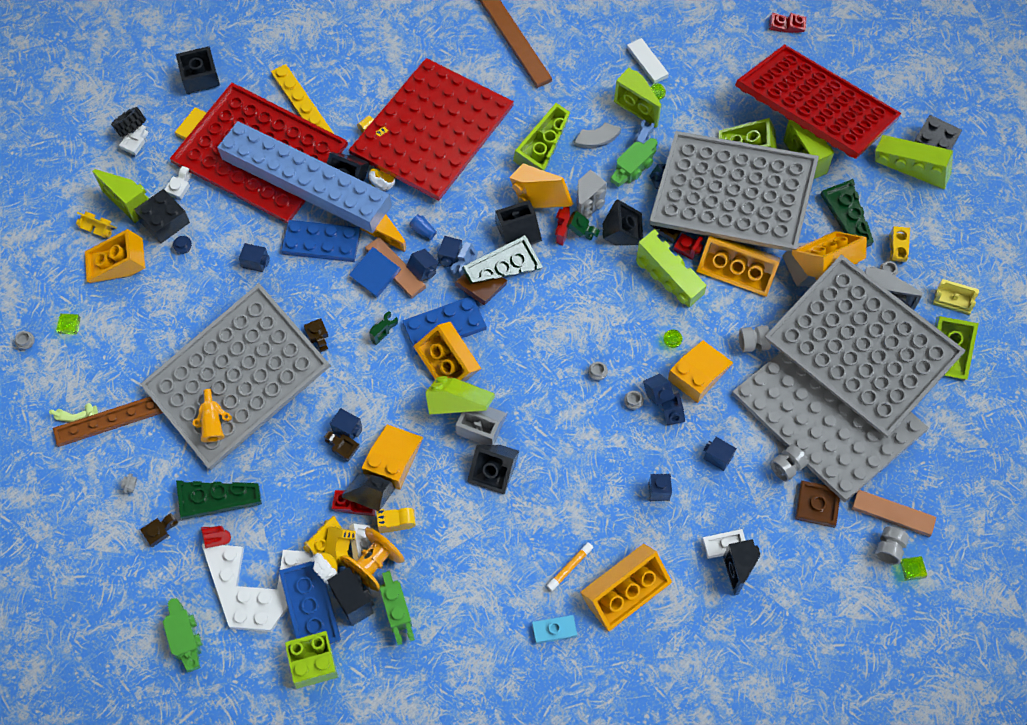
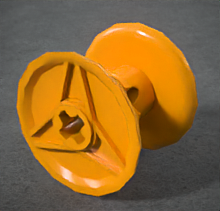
(381, 550)

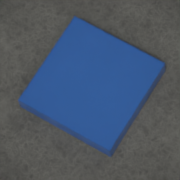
(375, 272)

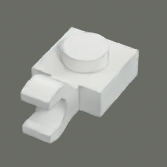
(134, 141)
(178, 186)

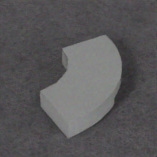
(598, 137)

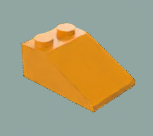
(540, 188)
(115, 257)
(699, 370)
(392, 455)

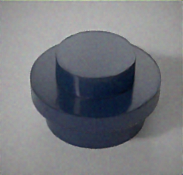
(182, 244)

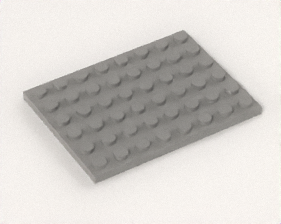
(735, 191)
(864, 345)
(250, 362)
(835, 439)

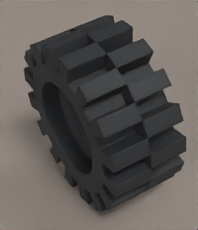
(128, 121)

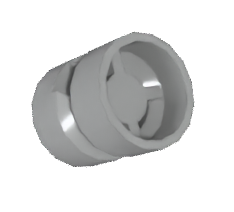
(751, 339)
(789, 462)
(891, 545)

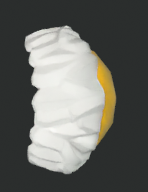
(381, 180)
(325, 565)

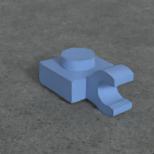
(645, 132)
(465, 256)

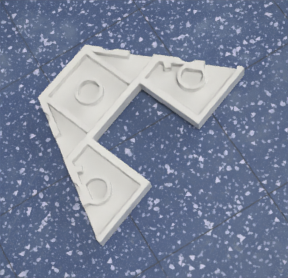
(248, 606)

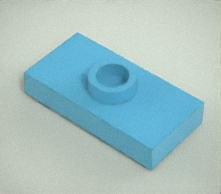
(554, 629)

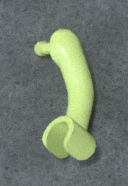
(62, 415)

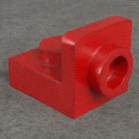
(688, 246)

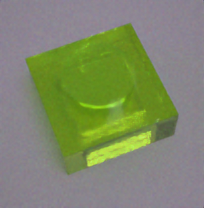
(68, 324)
(913, 568)

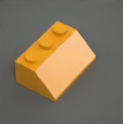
(447, 353)

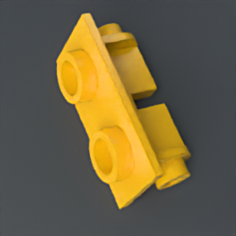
(88, 221)
(317, 542)

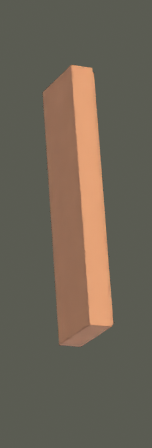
(405, 277)
(894, 513)

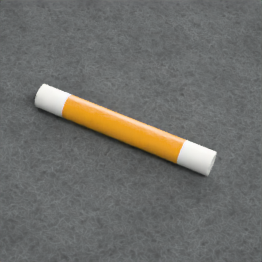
(569, 567)

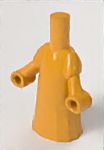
(209, 419)

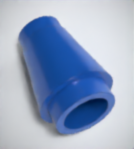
(422, 226)

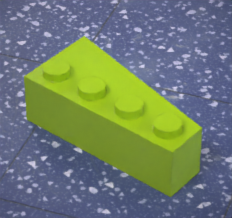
(542, 141)
(916, 159)
(669, 269)

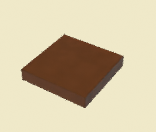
(481, 291)
(817, 504)

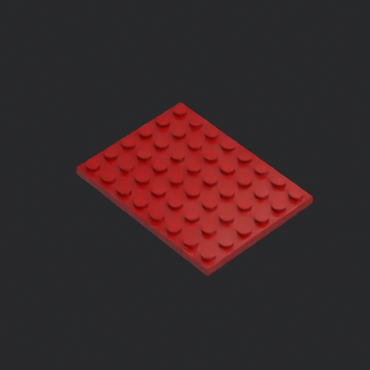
(818, 100)
(236, 104)
(432, 128)

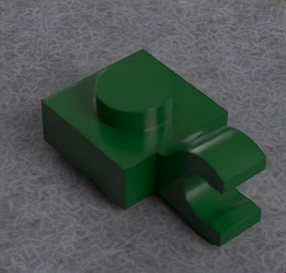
(580, 226)
(381, 330)

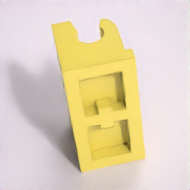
(955, 296)

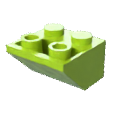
(311, 660)

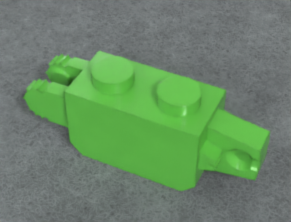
(634, 161)
(396, 607)
(182, 636)

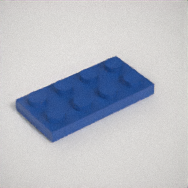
(321, 240)
(462, 314)
(309, 602)

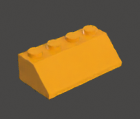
(822, 252)
(739, 265)
(626, 586)

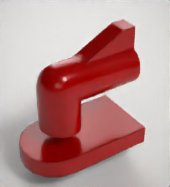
(215, 536)

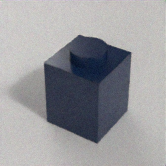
(449, 251)
(254, 257)
(422, 264)
(658, 389)
(346, 424)
(719, 453)
(660, 487)

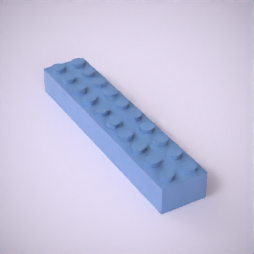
(305, 176)

